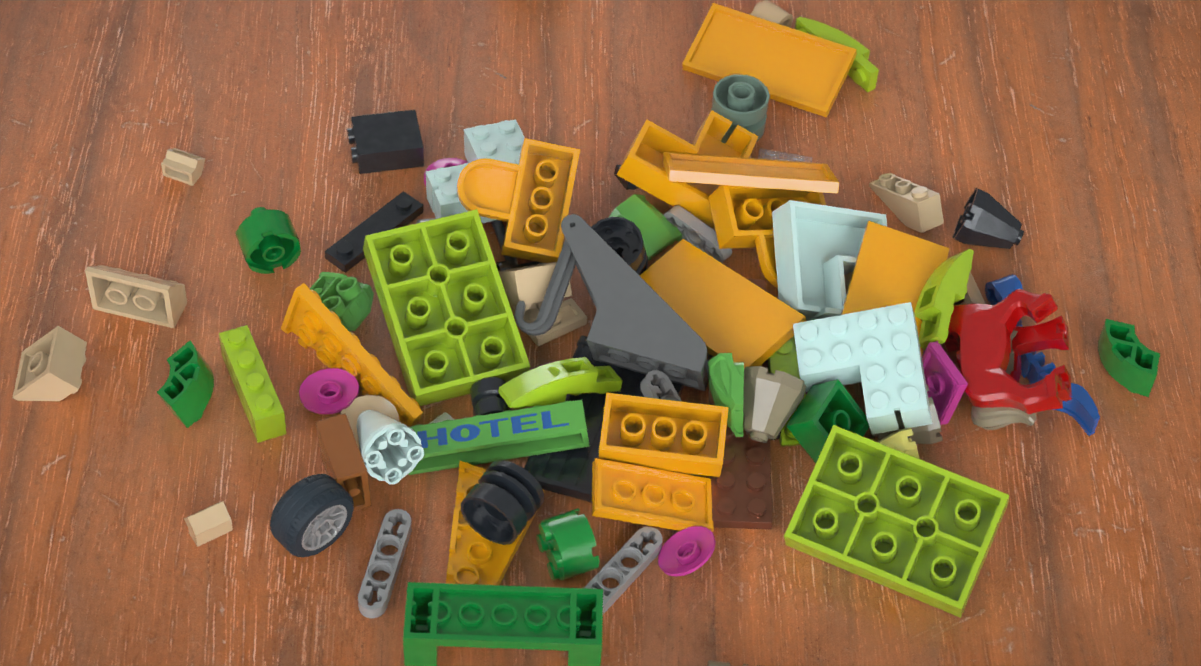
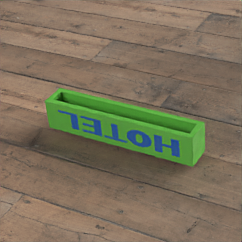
(502, 436)

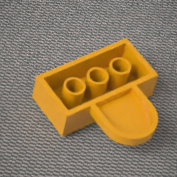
(526, 195)
(745, 219)

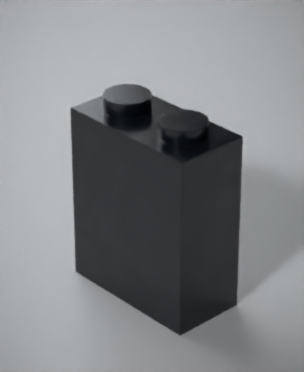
(386, 141)

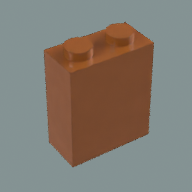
(343, 458)

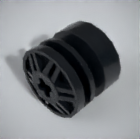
(625, 240)
(502, 502)

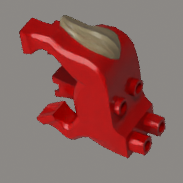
(992, 352)

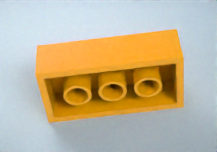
(664, 434)

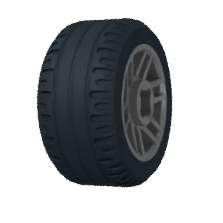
(311, 515)

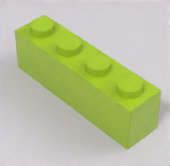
(252, 383)

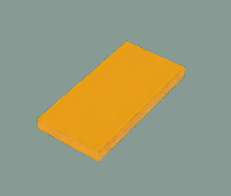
(650, 496)

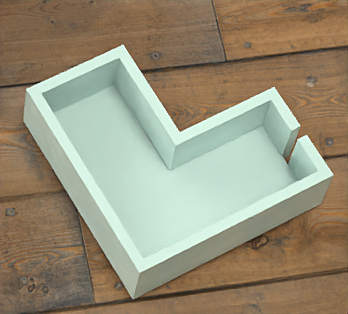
(492, 141)
(815, 252)
(874, 349)

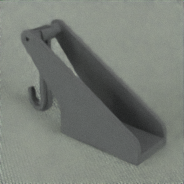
(631, 320)

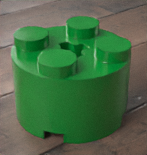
(268, 240)
(567, 544)

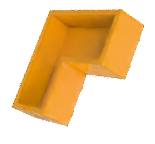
(645, 166)

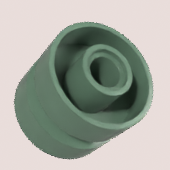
(743, 102)

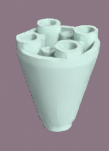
(387, 446)

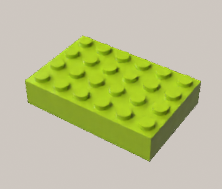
(445, 306)
(896, 520)

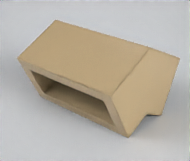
(182, 166)
(209, 523)

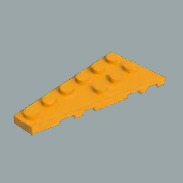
(343, 350)
(471, 555)

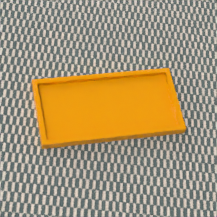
(791, 63)
(749, 172)
(891, 270)
(722, 305)

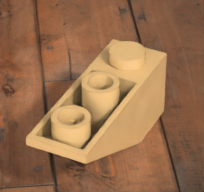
(911, 203)

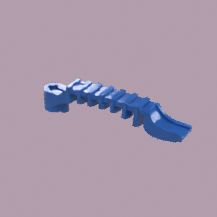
(1032, 365)

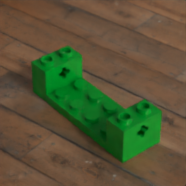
(502, 619)

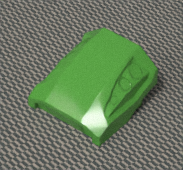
(654, 227)
(345, 297)
(727, 388)

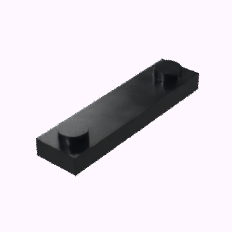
(395, 214)

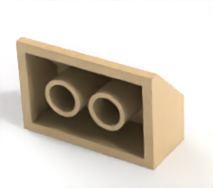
(136, 295)

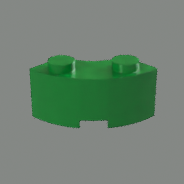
(1127, 357)
(188, 384)

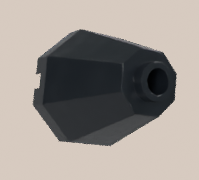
(987, 223)

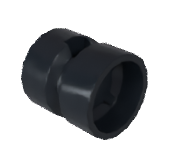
(486, 396)

